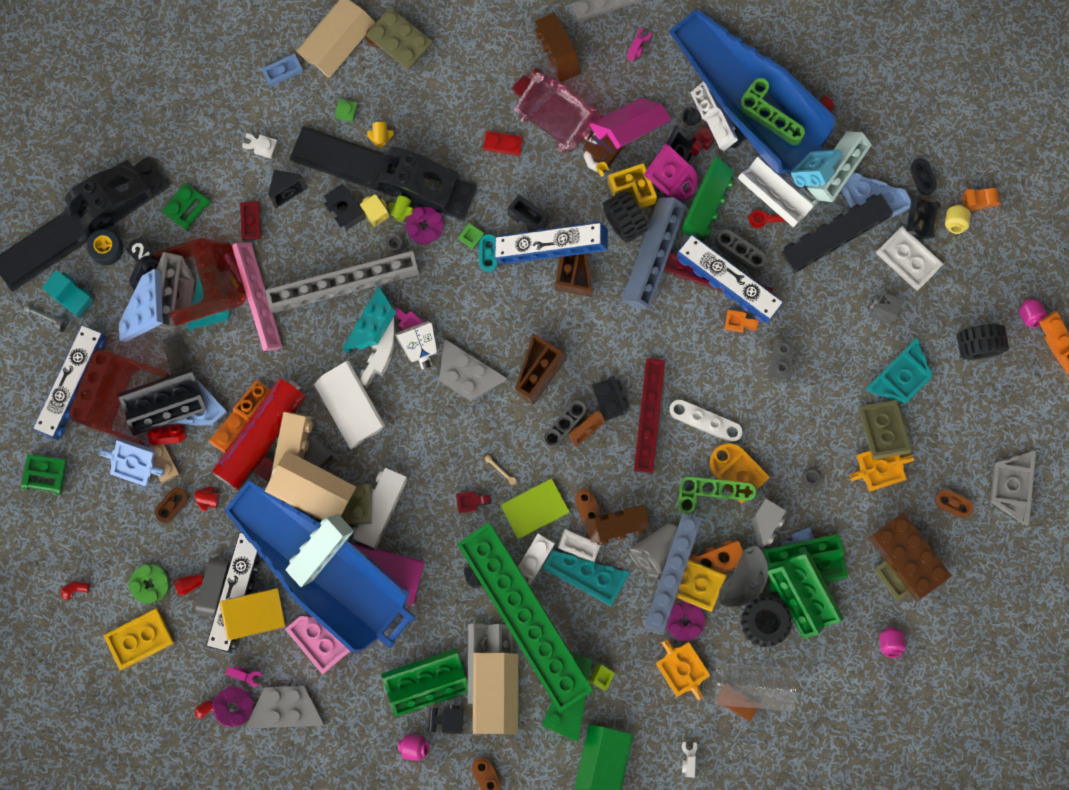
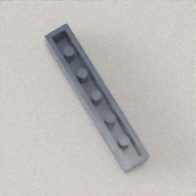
(654, 253)
(673, 574)

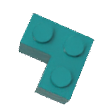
(64, 291)

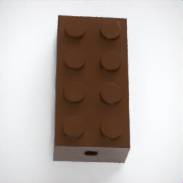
(910, 557)

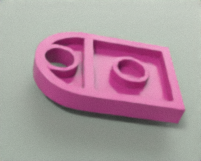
(670, 173)

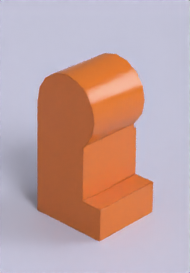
(981, 199)

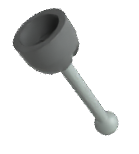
(58, 323)

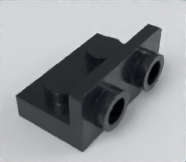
(923, 218)
(610, 398)

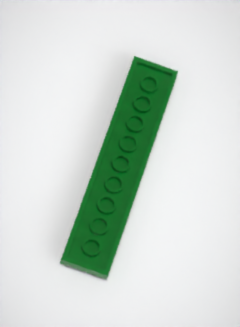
(525, 617)

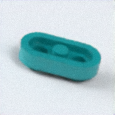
(487, 254)

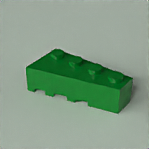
(569, 721)

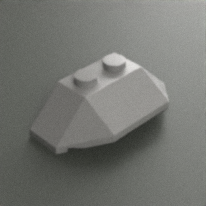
(176, 286)

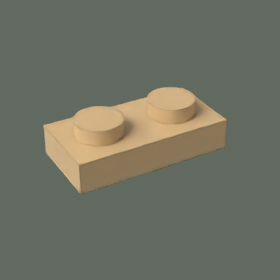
(163, 460)

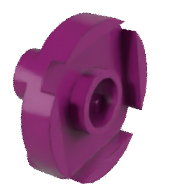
(428, 235)
(692, 630)
(221, 710)

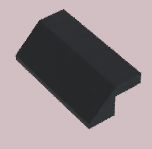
(162, 401)

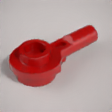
(758, 219)

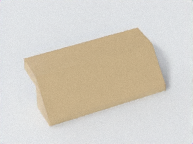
(336, 36)
(309, 487)
(495, 693)

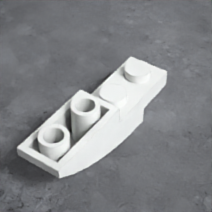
(716, 117)
(380, 360)
(535, 557)

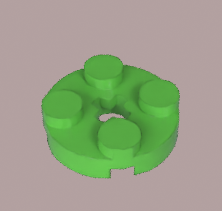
(138, 586)

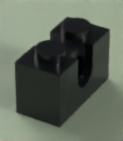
(341, 197)
(519, 212)

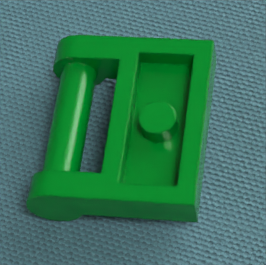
(182, 203)
(47, 468)

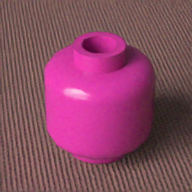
(1032, 312)
(892, 642)
(413, 747)

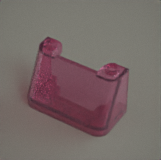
(556, 111)

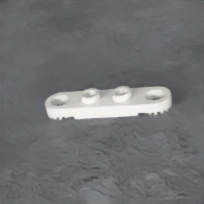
(705, 421)

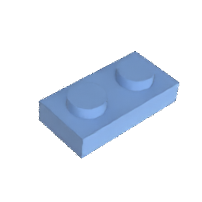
(282, 70)

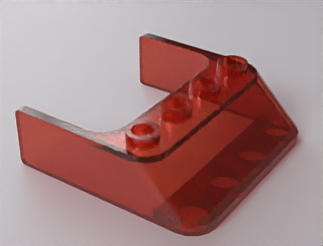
(218, 277)
(99, 389)

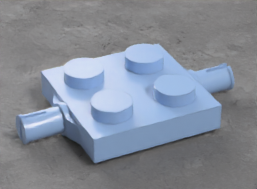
(132, 462)

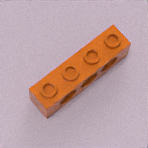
(730, 548)

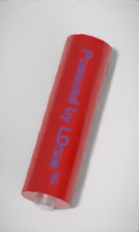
(258, 434)

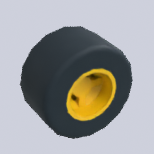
(98, 244)

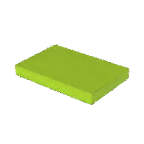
(534, 509)

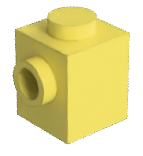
(374, 209)

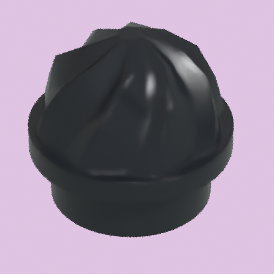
(691, 116)

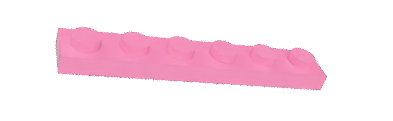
(257, 296)

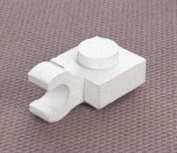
(688, 765)

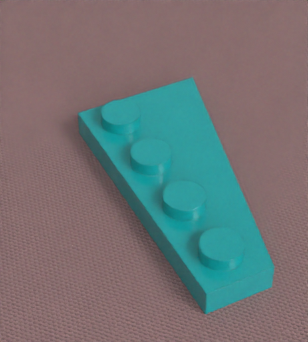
(594, 579)

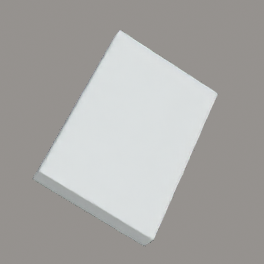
(909, 258)

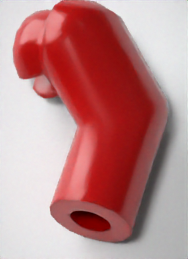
(72, 587)
(202, 709)

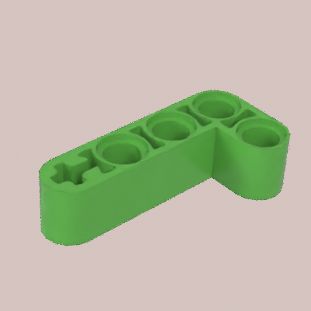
(774, 114)
(718, 491)

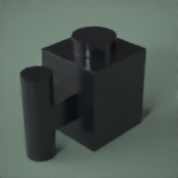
(451, 721)

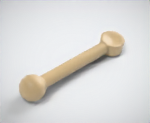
(512, 480)

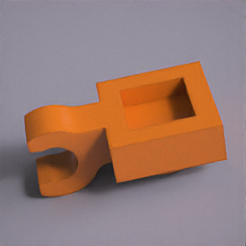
(737, 321)

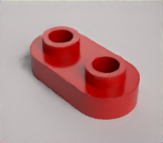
(167, 435)

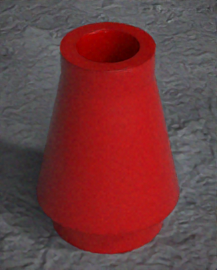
(187, 584)

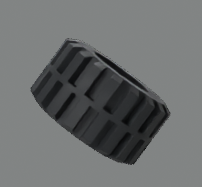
(625, 216)
(982, 341)
(783, 619)

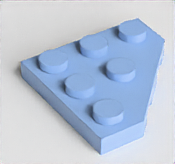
(859, 188)
(144, 307)
(210, 416)

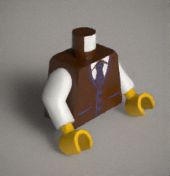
(600, 153)

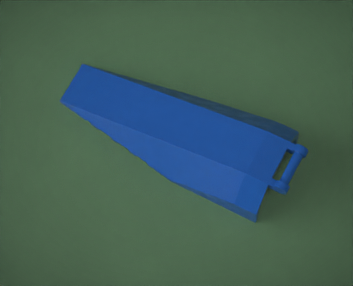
(729, 71)
(348, 596)

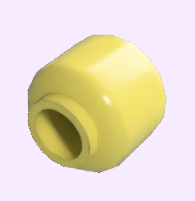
(957, 219)

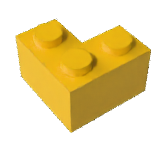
(633, 181)

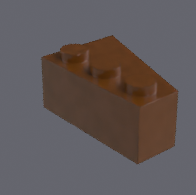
(557, 46)
(574, 275)
(539, 368)
(617, 524)

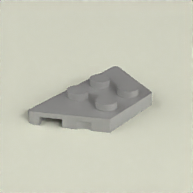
(466, 373)
(1013, 486)
(284, 708)

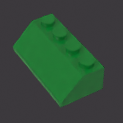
(708, 199)

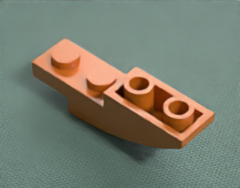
(1057, 338)
(241, 413)

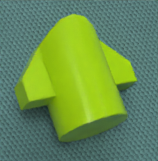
(401, 208)

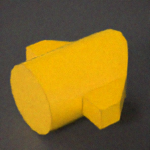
(380, 135)

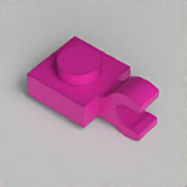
(636, 48)
(407, 320)
(239, 673)

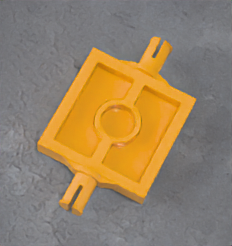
(880, 472)
(682, 669)

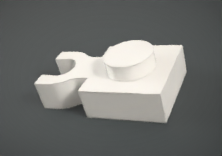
(262, 146)

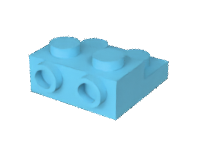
(816, 168)

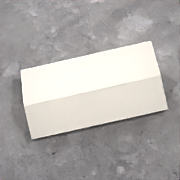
(778, 191)
(349, 404)

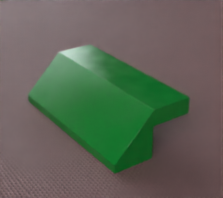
(825, 552)
(805, 594)
(425, 682)
(603, 759)

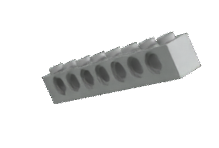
(342, 282)

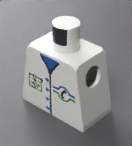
(418, 343)

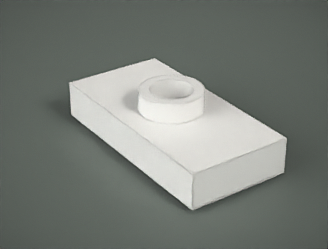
(578, 546)

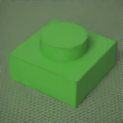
(346, 110)
(471, 236)

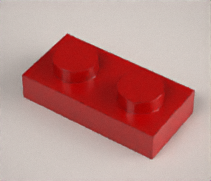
(503, 143)

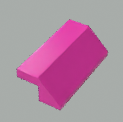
(631, 122)
(404, 569)

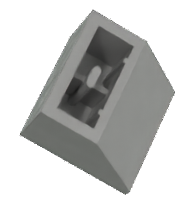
(765, 521)

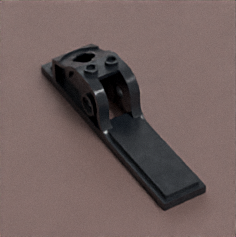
(371, 170)
(71, 231)

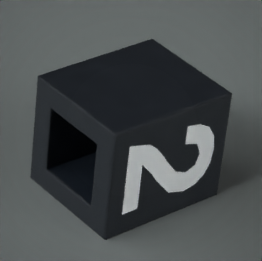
(138, 249)

